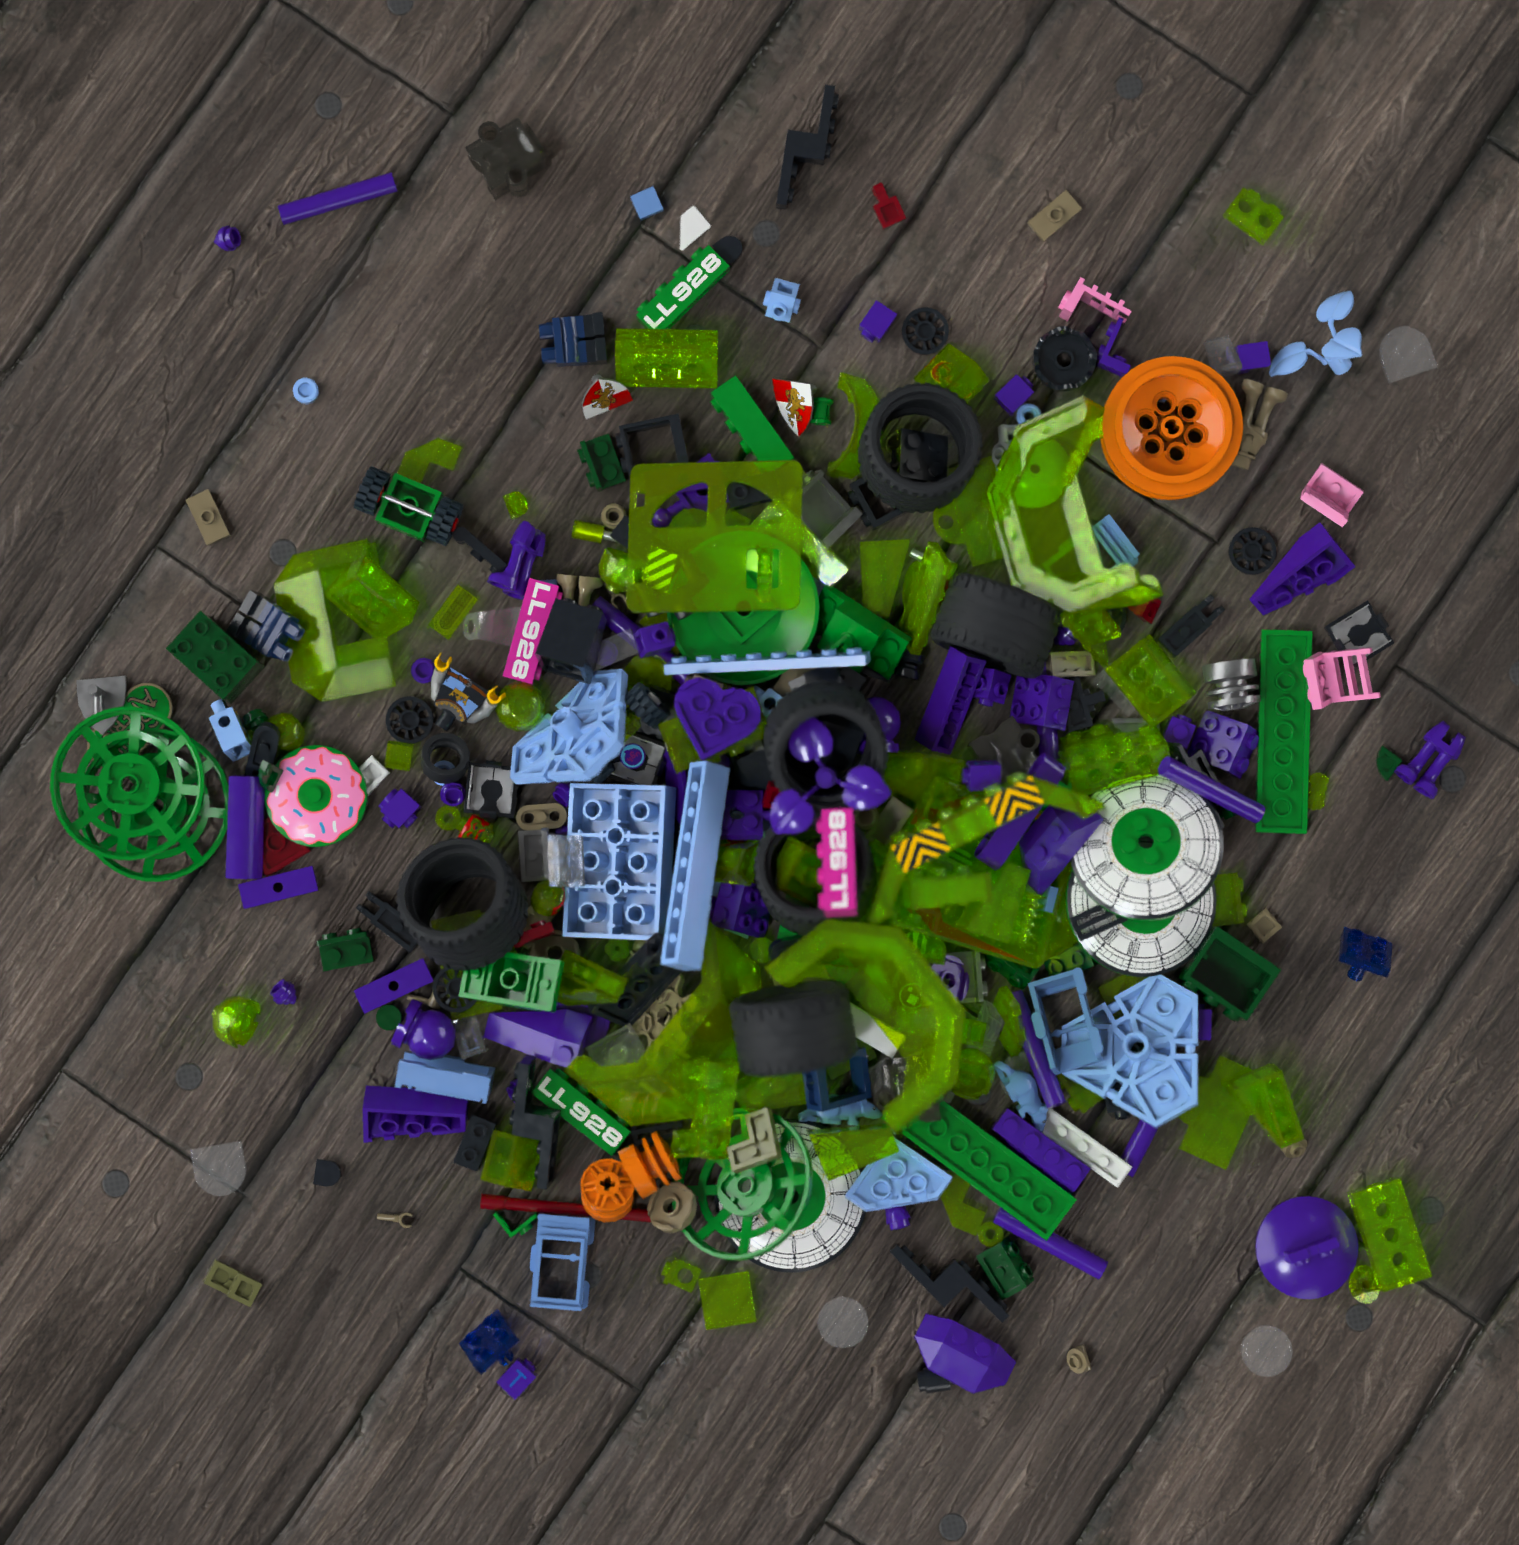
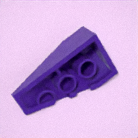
(1308, 564)
(542, 1034)

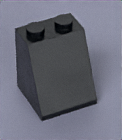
(571, 640)

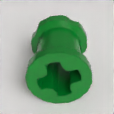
(821, 411)

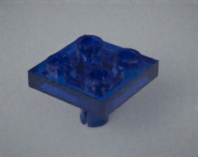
(1364, 954)
(490, 1342)

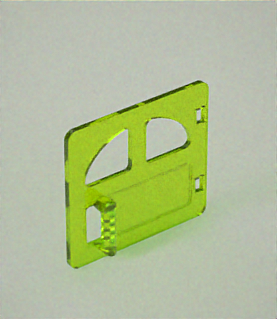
(708, 564)

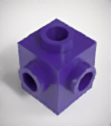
(992, 687)

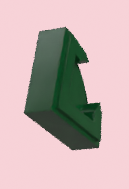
(1386, 762)
(269, 775)

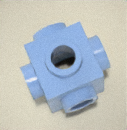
(782, 300)

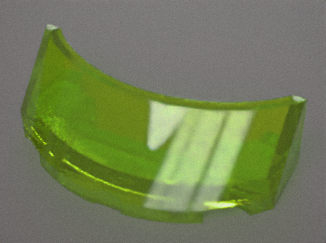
(864, 400)

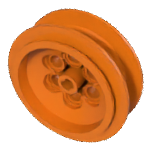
(1182, 384)

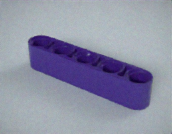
(1000, 842)

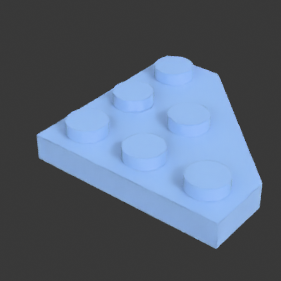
(898, 1181)

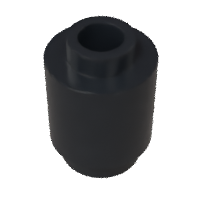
(932, 1382)

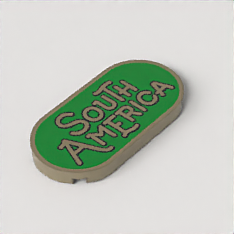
(143, 696)

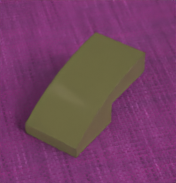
(232, 1282)

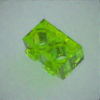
(1249, 221)

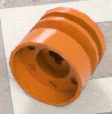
(649, 1164)
(611, 1204)

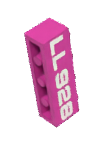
(534, 613)
(839, 862)

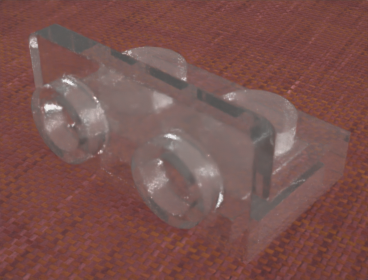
(566, 861)

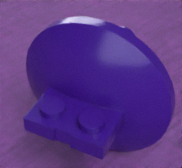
(1306, 1247)

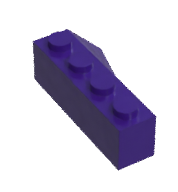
(411, 1112)
(1040, 1151)

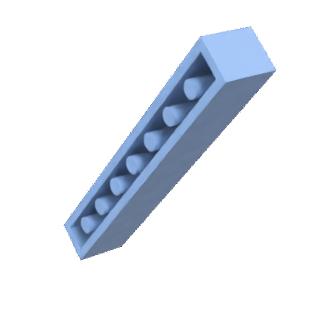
(695, 866)

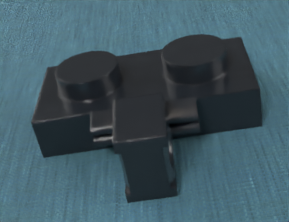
(1081, 705)

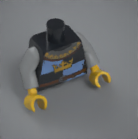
(460, 696)

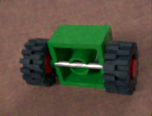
(408, 506)

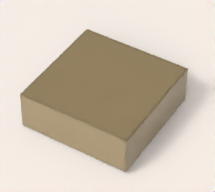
(1263, 925)

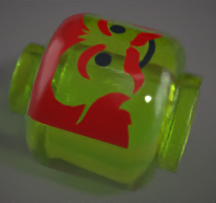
(476, 828)
(547, 899)

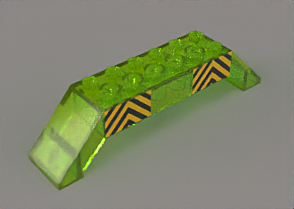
(963, 824)

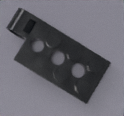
(640, 995)

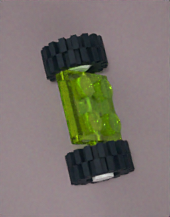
(640, 705)

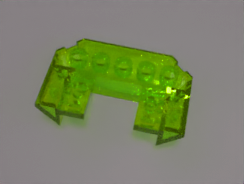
(316, 660)

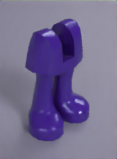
(526, 544)
(1447, 752)

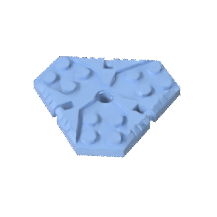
(578, 736)
(1157, 1079)

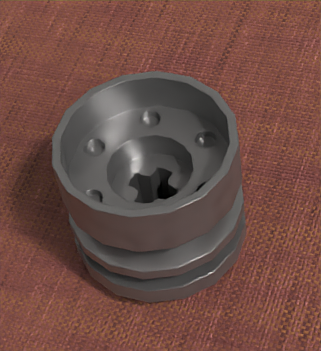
(1231, 684)

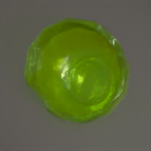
(291, 731)

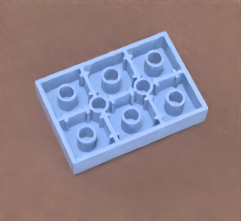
(625, 860)

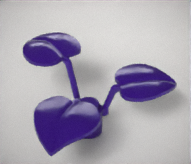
(863, 787)

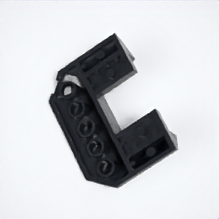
(751, 768)

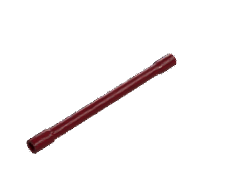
(501, 1203)

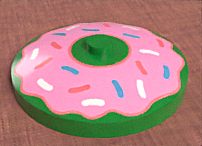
(317, 796)

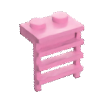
(1085, 294)
(1331, 494)
(1325, 677)

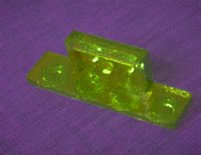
(1092, 630)

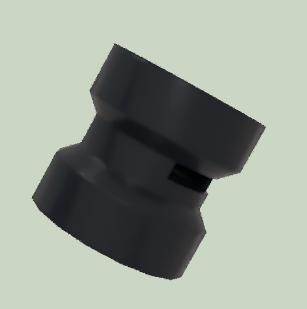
(907, 670)

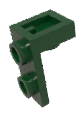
(1070, 959)

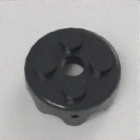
(1064, 341)

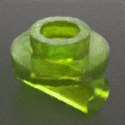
(516, 504)
(759, 950)

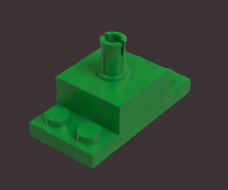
(850, 625)
(516, 982)

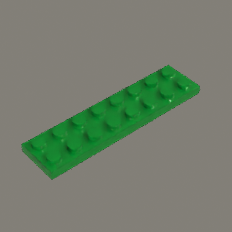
(1283, 731)
(993, 1170)

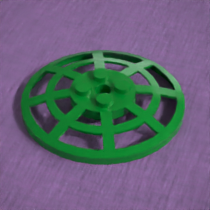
(111, 783)
(143, 820)
(751, 1202)

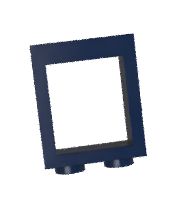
(817, 1091)

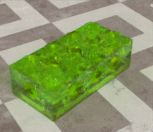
(666, 358)
(1114, 768)
(1406, 1238)

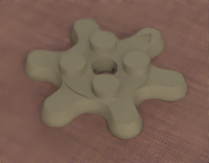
(652, 1020)

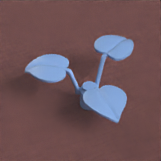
(1336, 352)

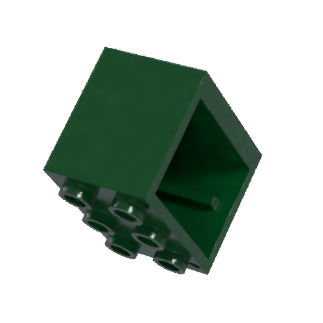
(215, 657)
(1228, 975)

